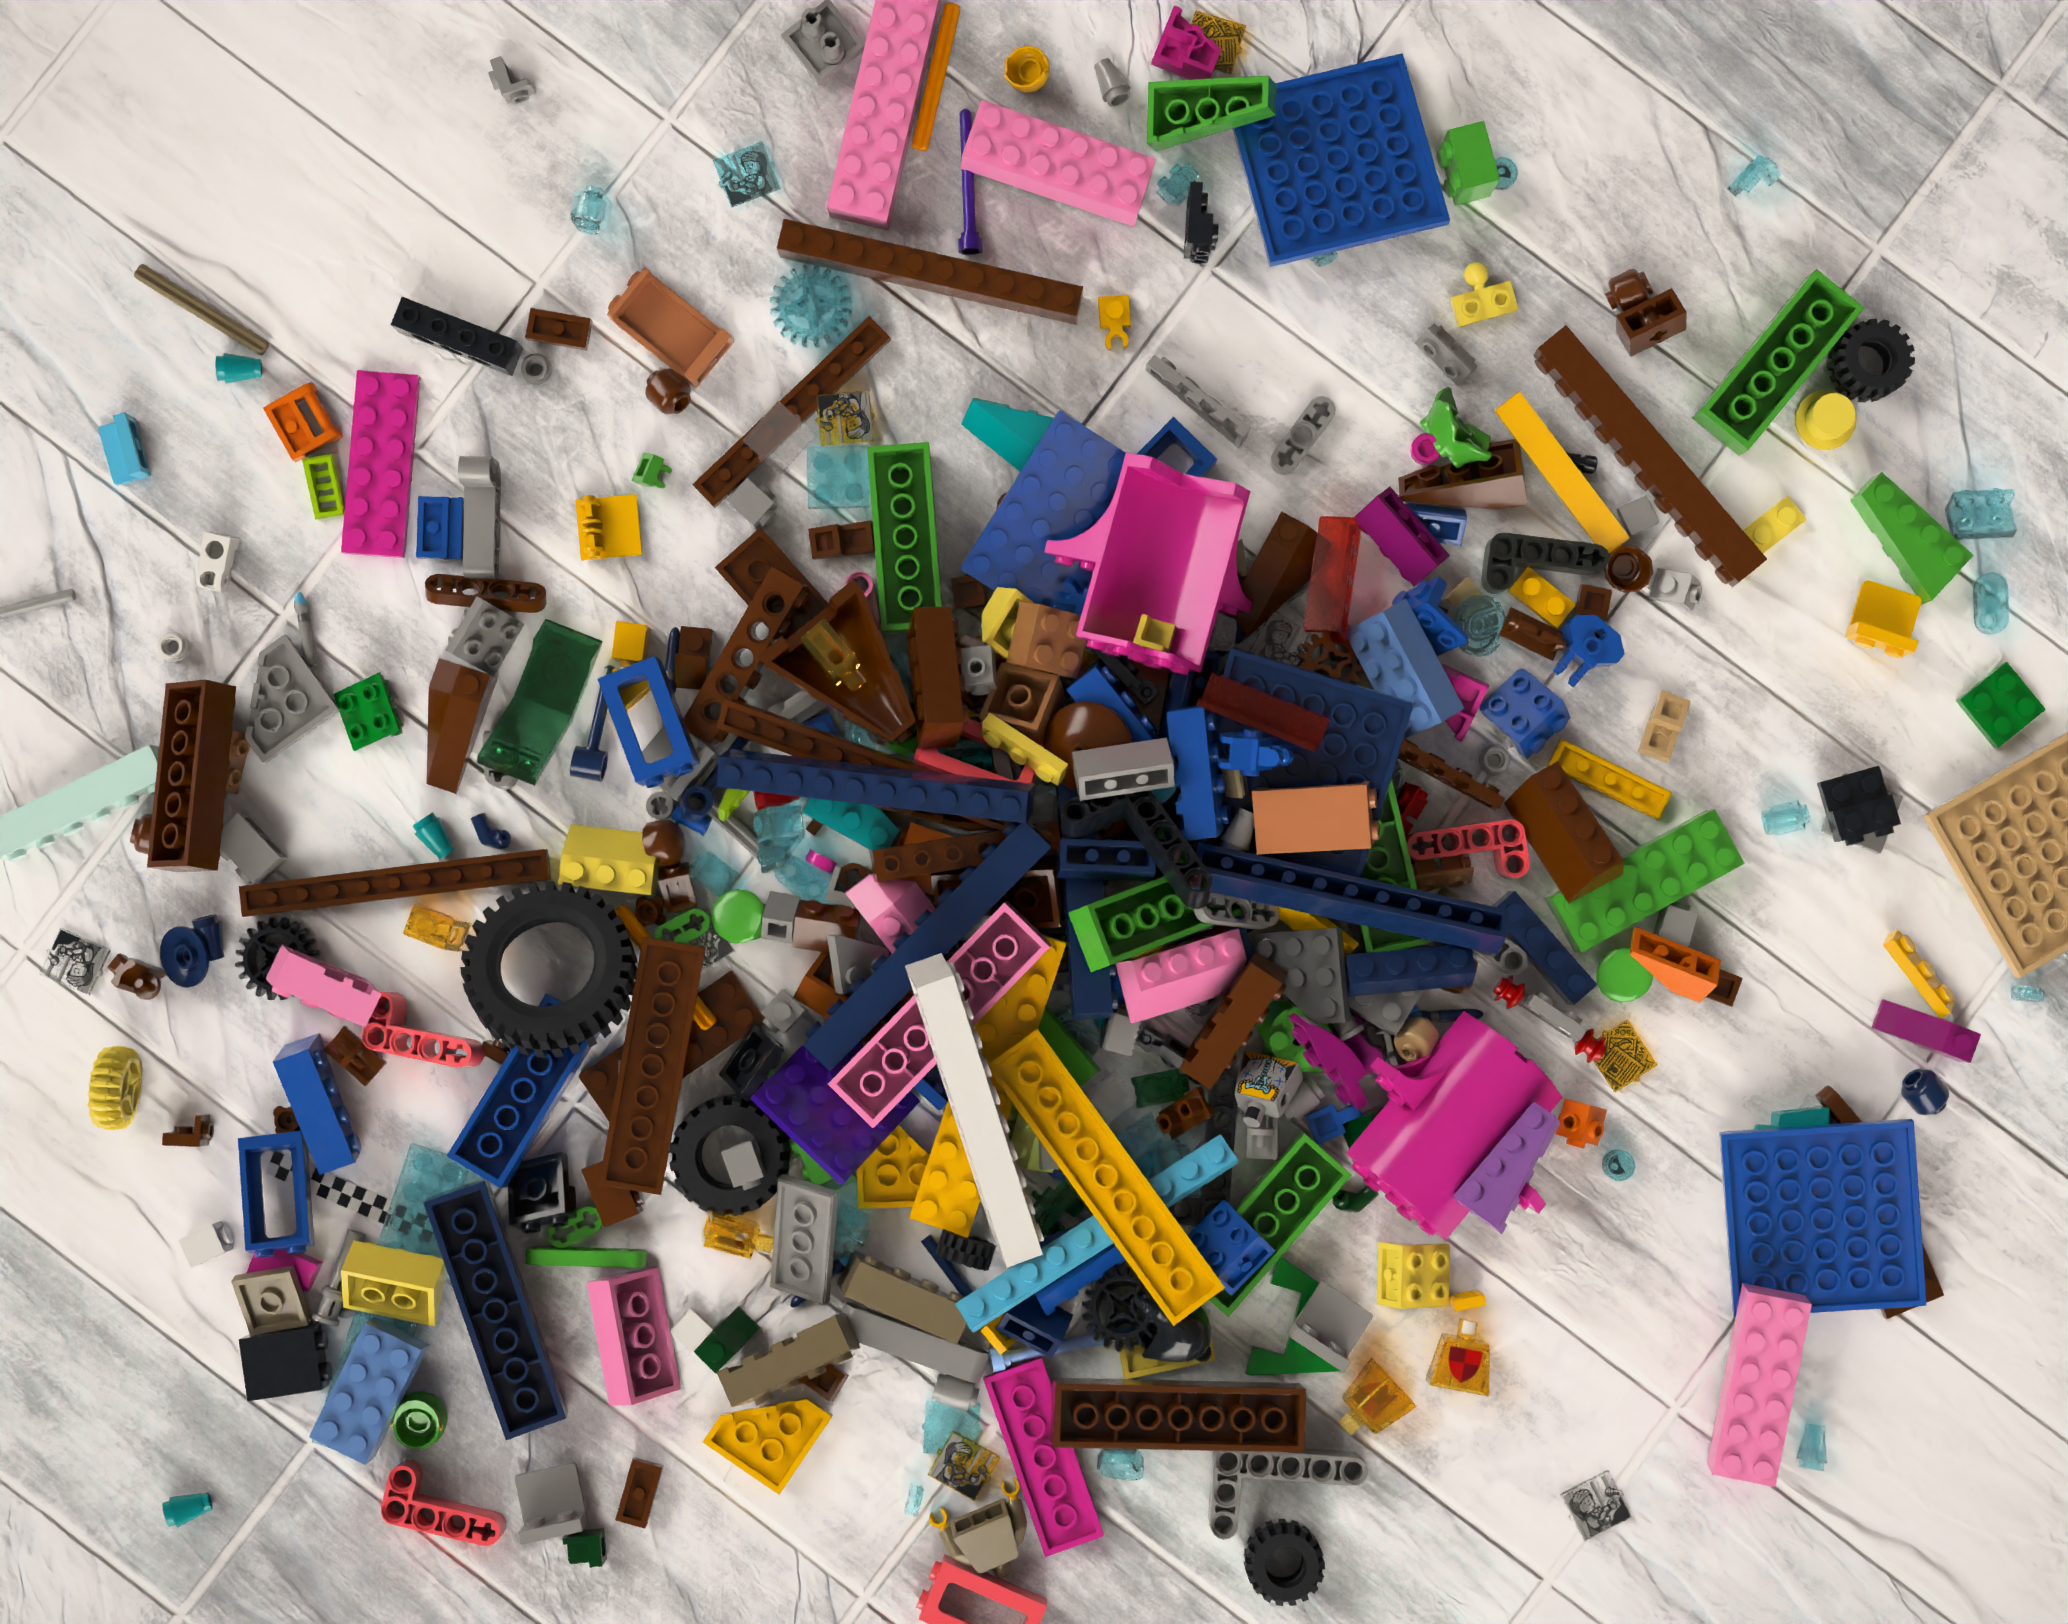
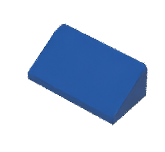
(1442, 522)

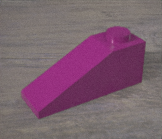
(1926, 1031)

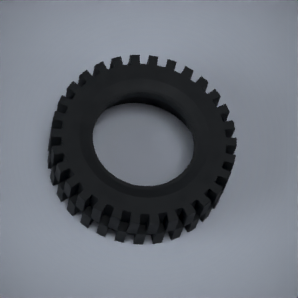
(562, 1023)

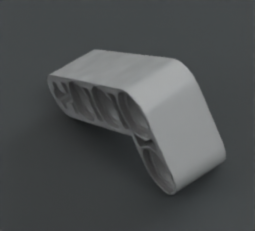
(481, 516)

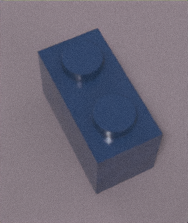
(1032, 1328)

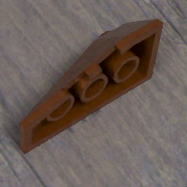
(1476, 484)
(1278, 570)

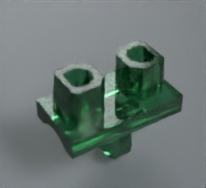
(1160, 1087)
(1052, 1204)

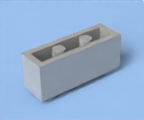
(1123, 769)

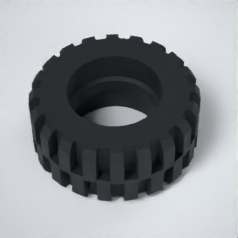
(688, 1161)

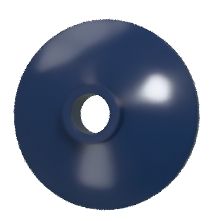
(184, 956)

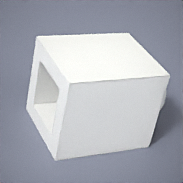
(206, 1243)

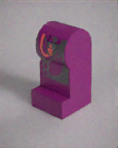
(1364, 1047)

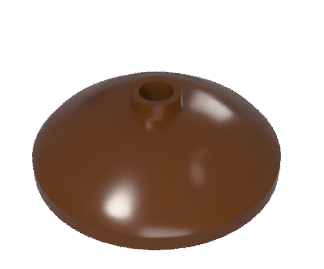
(1085, 727)

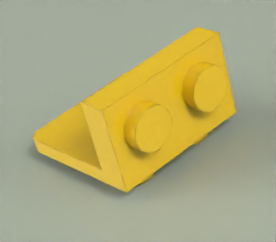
(1884, 619)

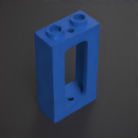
(1175, 433)
(684, 753)
(255, 1235)

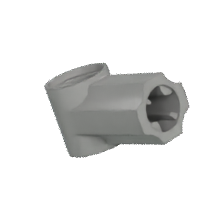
(798, 707)

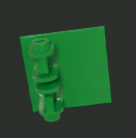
(368, 711)

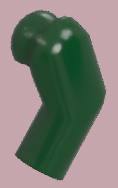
(1353, 1201)

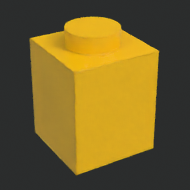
(630, 643)

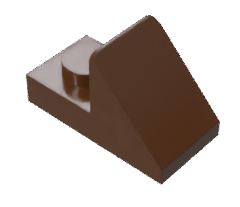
(693, 657)

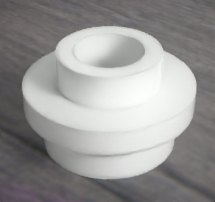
(164, 646)

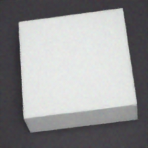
(691, 1330)

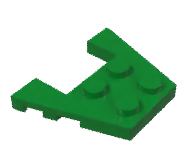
(1296, 1357)

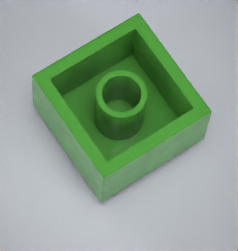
(1468, 163)

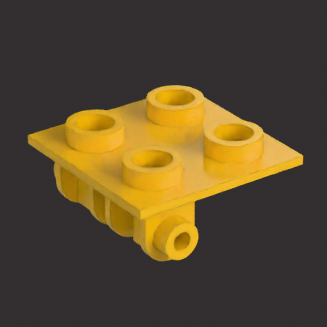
(608, 527)

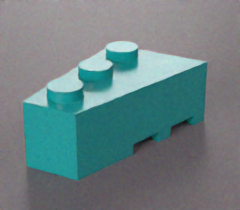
(856, 821)

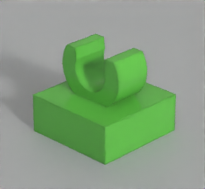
(648, 470)

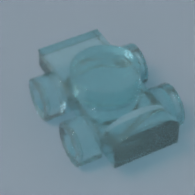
(1172, 189)

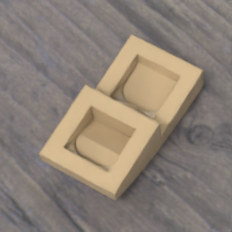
(1663, 726)

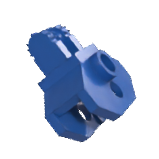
(1586, 648)
(1253, 752)

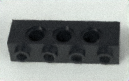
(456, 336)

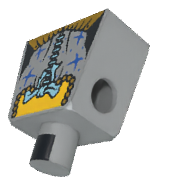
(1265, 1086)

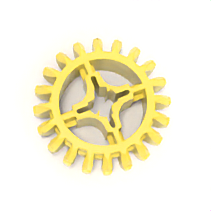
(115, 1088)

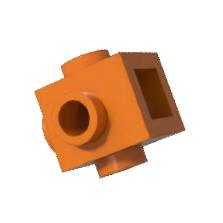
(1581, 1123)

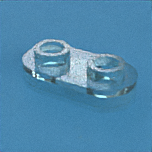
(1993, 604)
(802, 880)

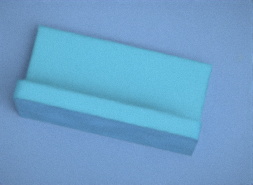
(124, 450)

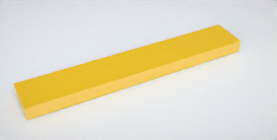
(1561, 472)

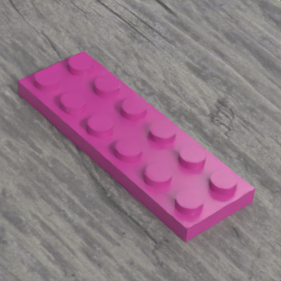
(380, 464)
(1047, 1475)

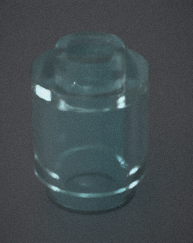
(1785, 818)

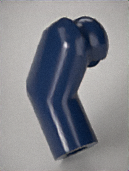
(490, 836)

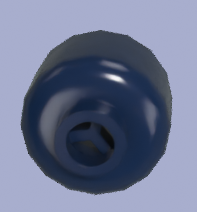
(1925, 1092)

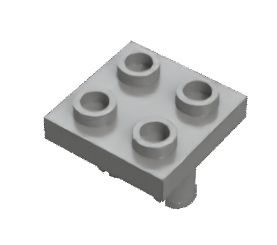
(823, 41)
(484, 636)

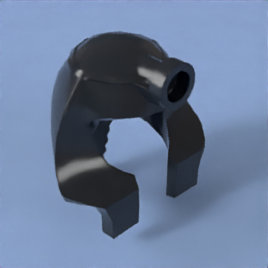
(1180, 1342)

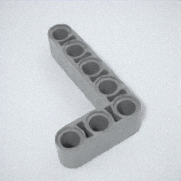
(1273, 1470)

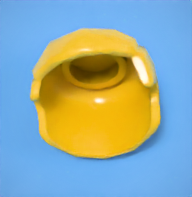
(1027, 69)

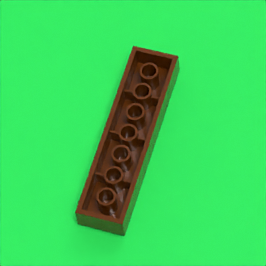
(1177, 1415)

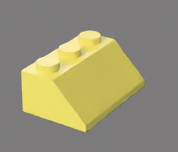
(608, 861)
(393, 1282)

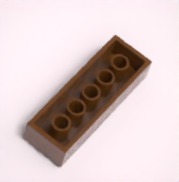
(191, 776)

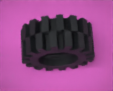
(966, 1251)

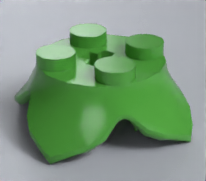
(1454, 438)
(1277, 1036)

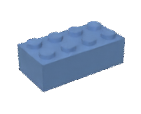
(1404, 665)
(369, 1390)

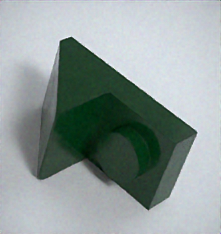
(727, 1339)

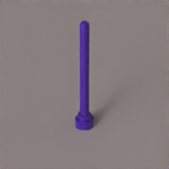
(970, 242)

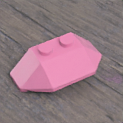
(889, 906)

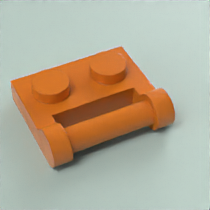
(293, 426)

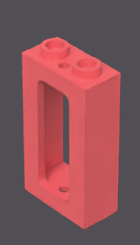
(938, 762)
(982, 1583)

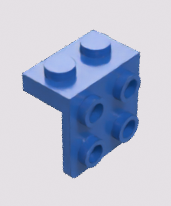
(1436, 624)
(1526, 712)

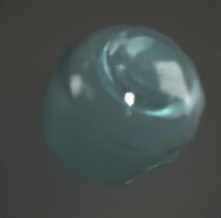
(1121, 1464)

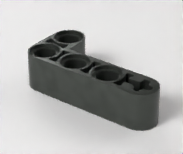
(1546, 558)

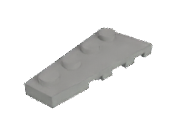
(1201, 403)

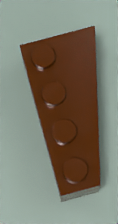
(1233, 1020)

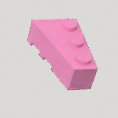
(323, 986)

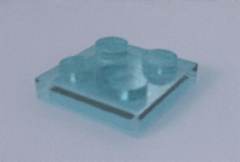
(838, 477)

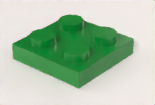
(2000, 705)

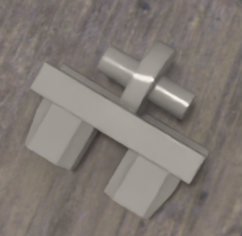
(1263, 1140)

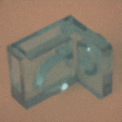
(1759, 169)
(713, 873)

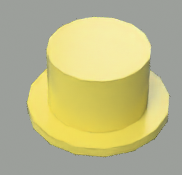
(1825, 419)

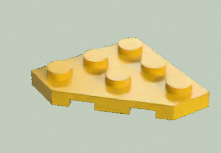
(892, 1173)
(769, 1438)

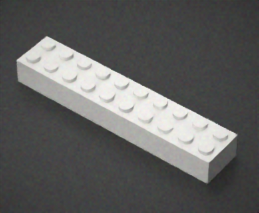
(976, 1108)

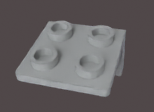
(661, 747)
(1330, 1325)
(551, 1503)

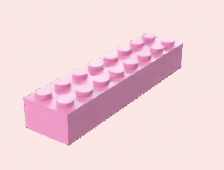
(883, 111)
(901, 1050)

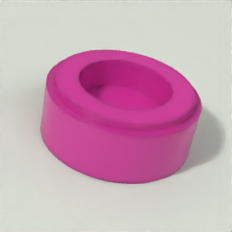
(1423, 450)
(820, 861)

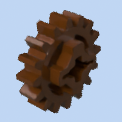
(1329, 649)

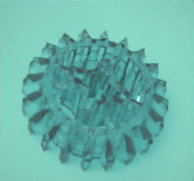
(797, 307)

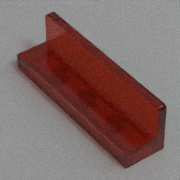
(1332, 577)
(1264, 712)

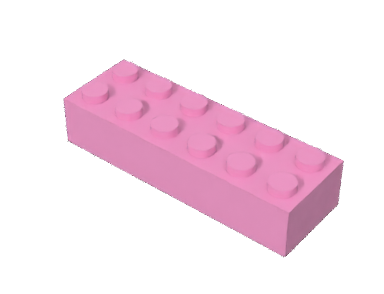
(1057, 163)
(1758, 1384)

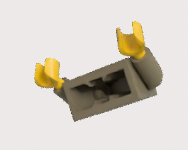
(986, 1535)

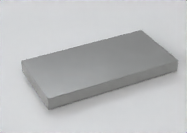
(804, 1239)

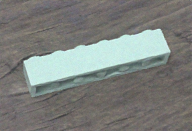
(78, 803)

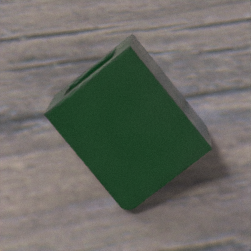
(586, 1547)

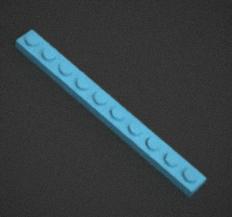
(1088, 1238)

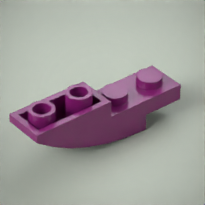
(1332, 1057)

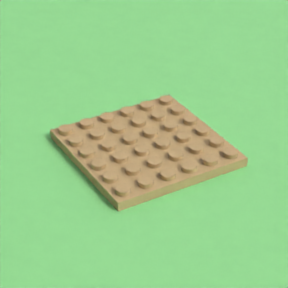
(2013, 854)

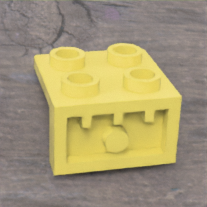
(1413, 1275)

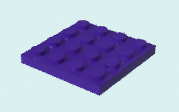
(819, 1119)

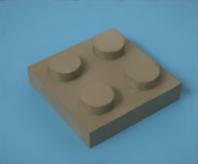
(271, 1300)

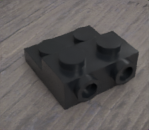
(1200, 231)
(1858, 806)
(752, 1062)
(541, 1194)

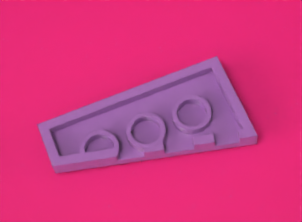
(1502, 1175)

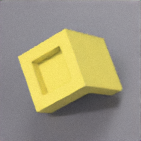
(1154, 634)

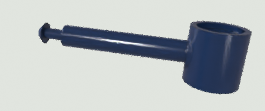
(590, 761)
(704, 791)

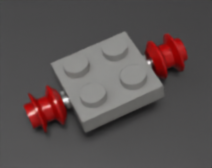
(1561, 1020)

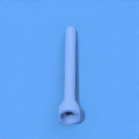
(1004, 1360)

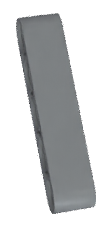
(915, 1344)

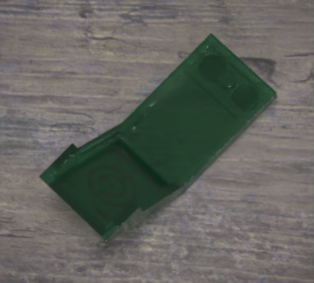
(542, 703)

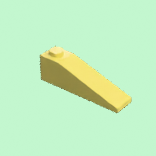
(999, 623)

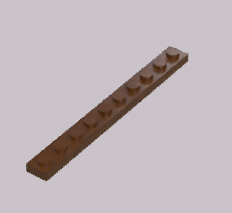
(810, 742)
(394, 882)

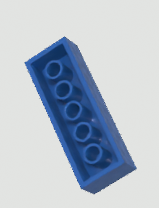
(515, 1110)

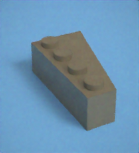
(902, 1296)
(789, 1361)

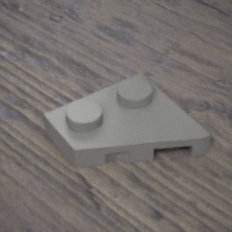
(851, 960)

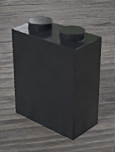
(285, 1362)

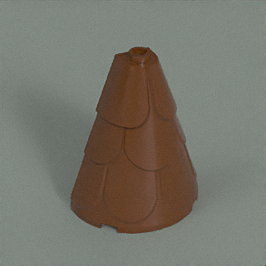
(881, 701)

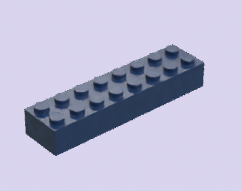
(496, 1308)

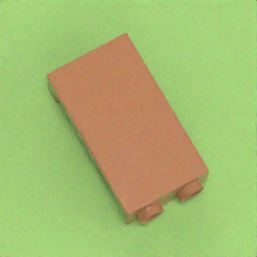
(669, 327)
(1314, 818)

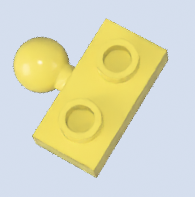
(1483, 301)

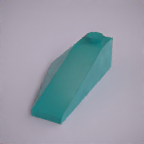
(1006, 430)

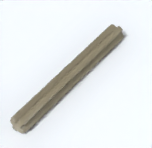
(201, 309)

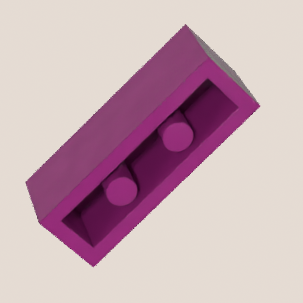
(1401, 536)

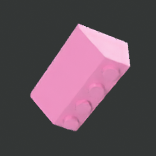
(1181, 974)
(633, 1336)

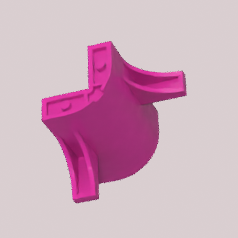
(1162, 554)
(1446, 1121)

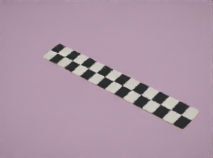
(333, 1189)

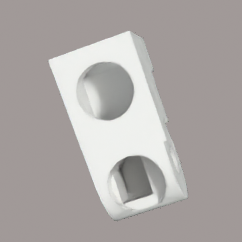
(216, 561)

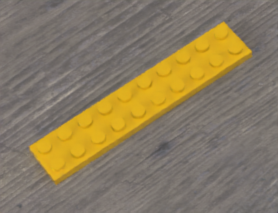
(1105, 1177)
(948, 1189)

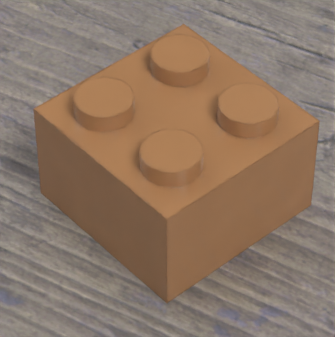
(1046, 640)
(1025, 700)

